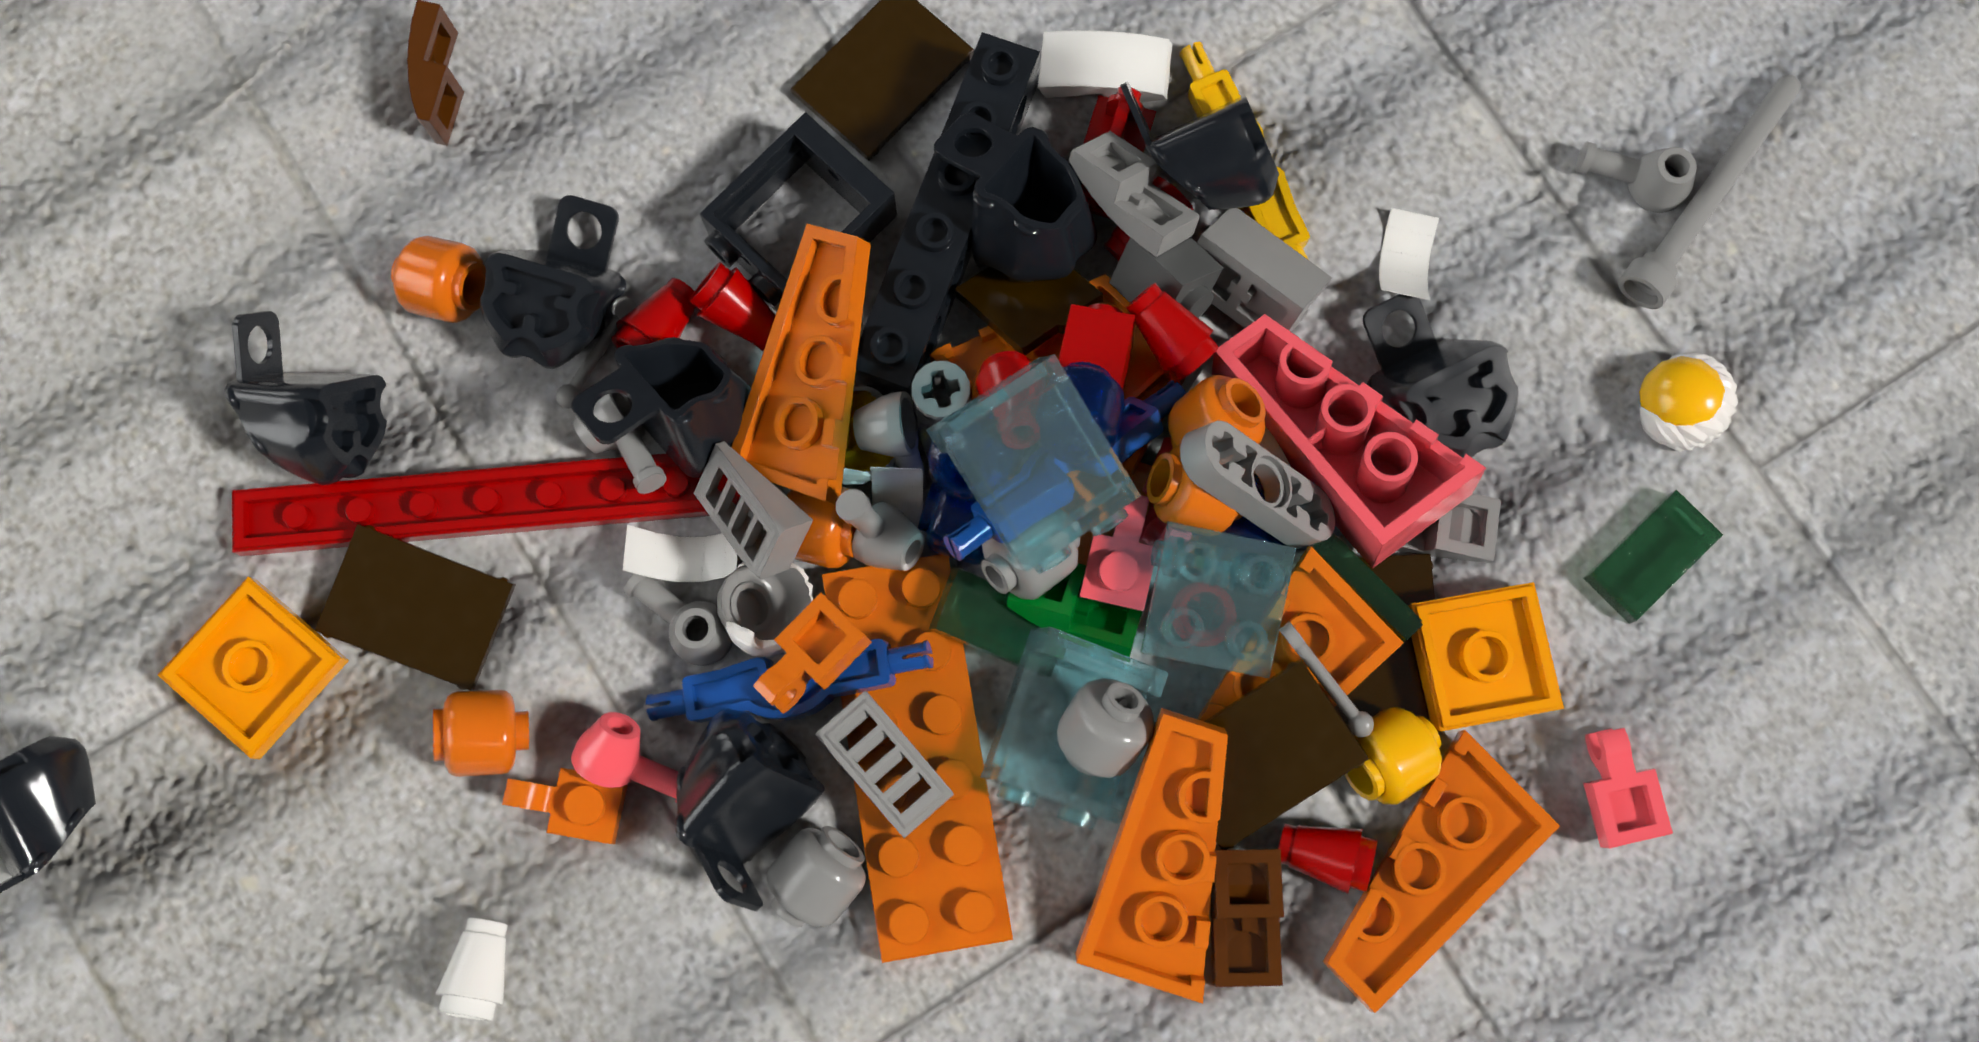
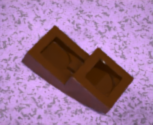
(431, 83)
(1246, 918)

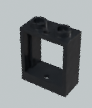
(800, 144)

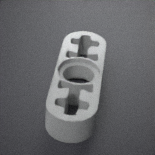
(1293, 506)

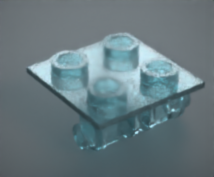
(1217, 599)

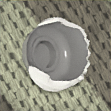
(760, 609)

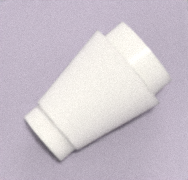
(475, 972)

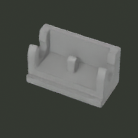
(1260, 272)

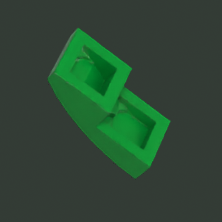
(1086, 619)

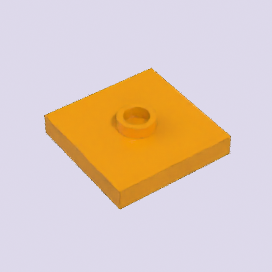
(1485, 657)
(253, 668)

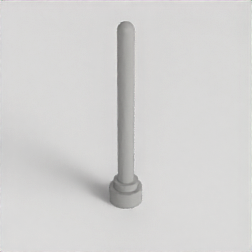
(1652, 277)

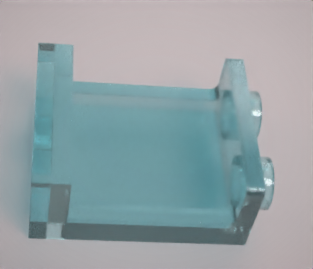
(1037, 464)
(1026, 746)

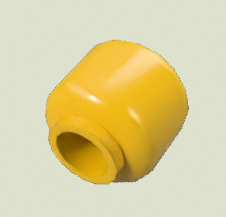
(1401, 757)

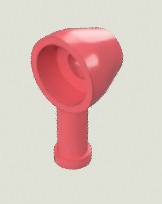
(611, 757)

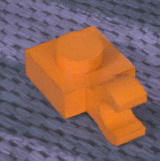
(818, 647)
(574, 805)

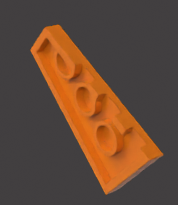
(806, 377)
(1333, 624)
(1443, 865)
(1159, 876)

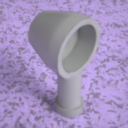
(1647, 177)
(891, 429)
(646, 473)
(882, 534)
(679, 616)

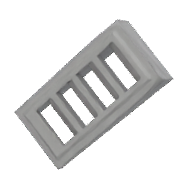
(784, 521)
(851, 718)

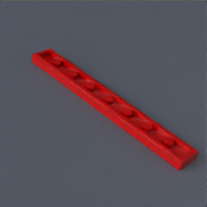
(458, 504)

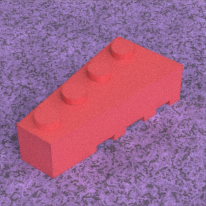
(1372, 462)

